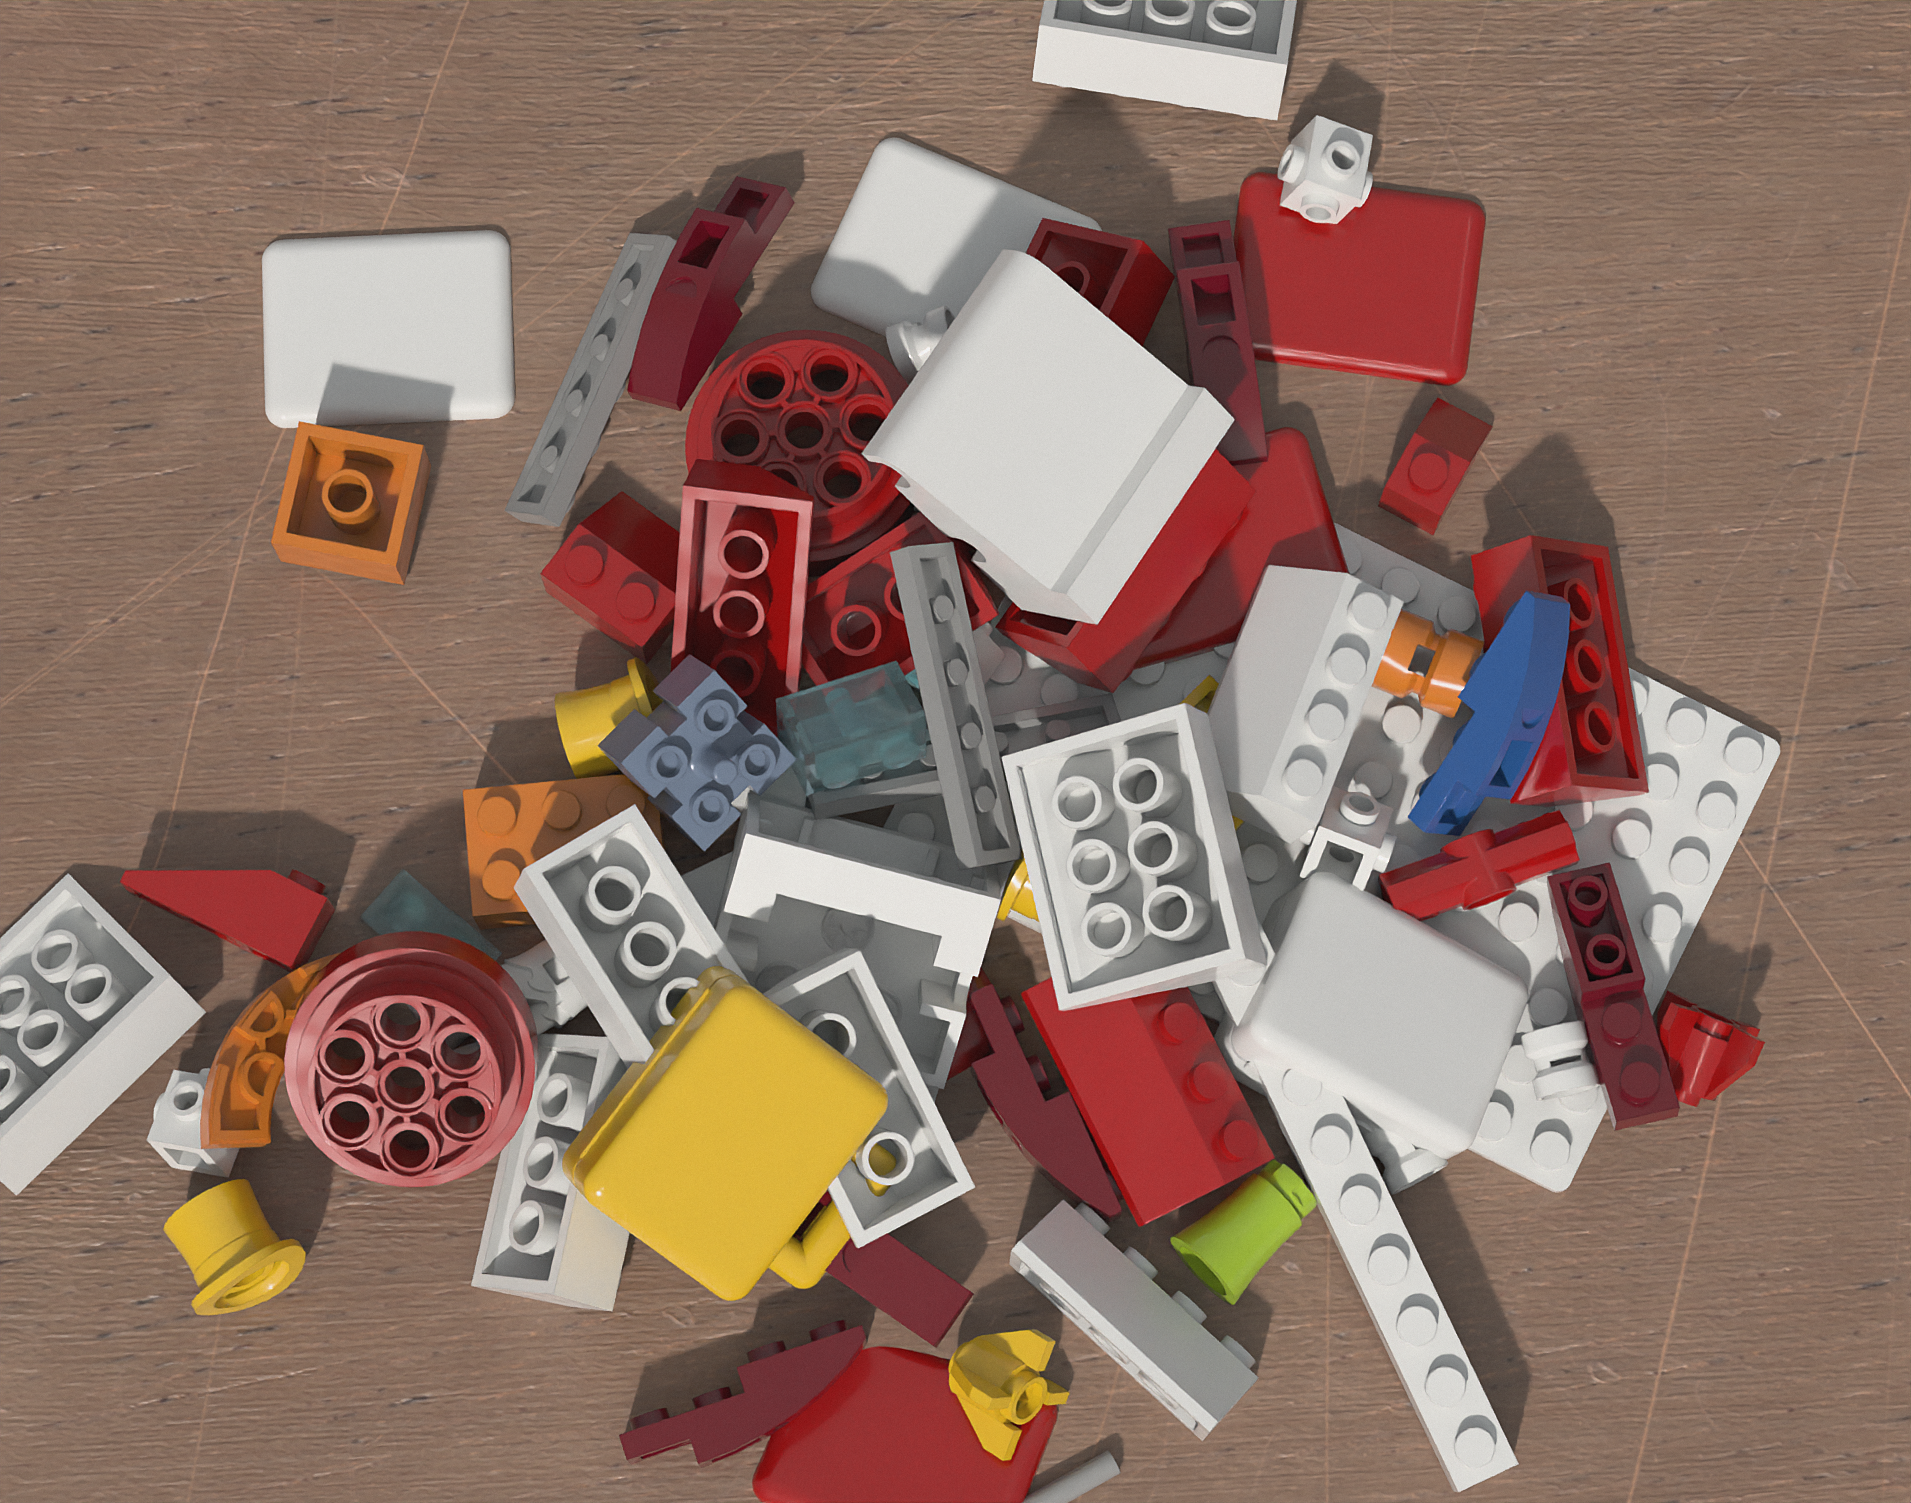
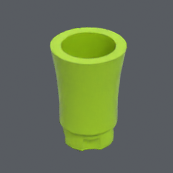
(1244, 1230)

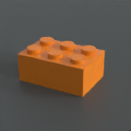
(526, 822)

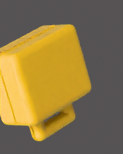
(731, 1141)

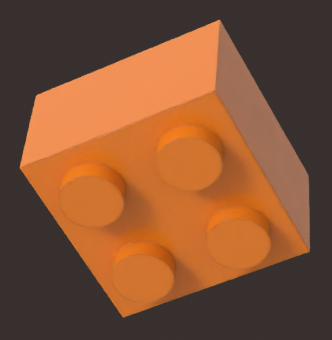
(351, 503)

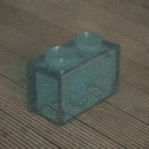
(852, 728)

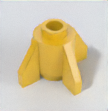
(1002, 1384)

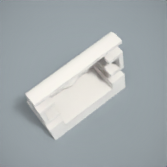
(1047, 441)
(838, 884)

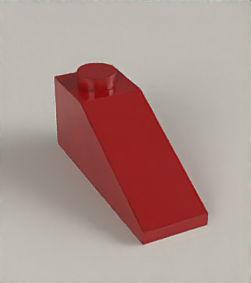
(249, 908)

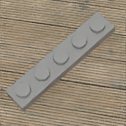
(590, 385)
(955, 705)
(1013, 734)

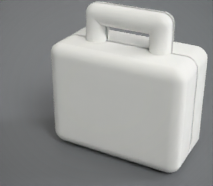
(923, 236)
(388, 329)
(1378, 1013)

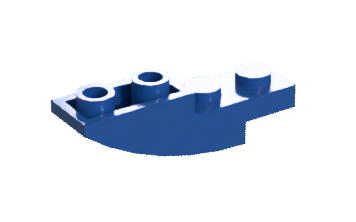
(1512, 700)

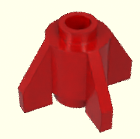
(1704, 1048)

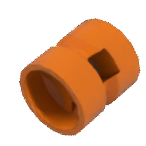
(1446, 673)

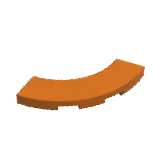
(251, 1064)

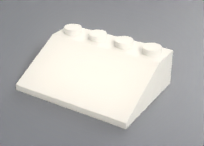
(1170, 51)
(1134, 859)
(76, 1025)

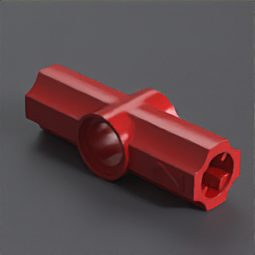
(1481, 867)

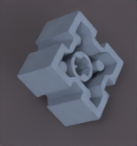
(697, 752)

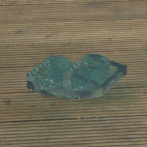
(411, 907)

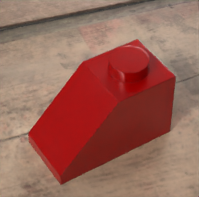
(1434, 465)

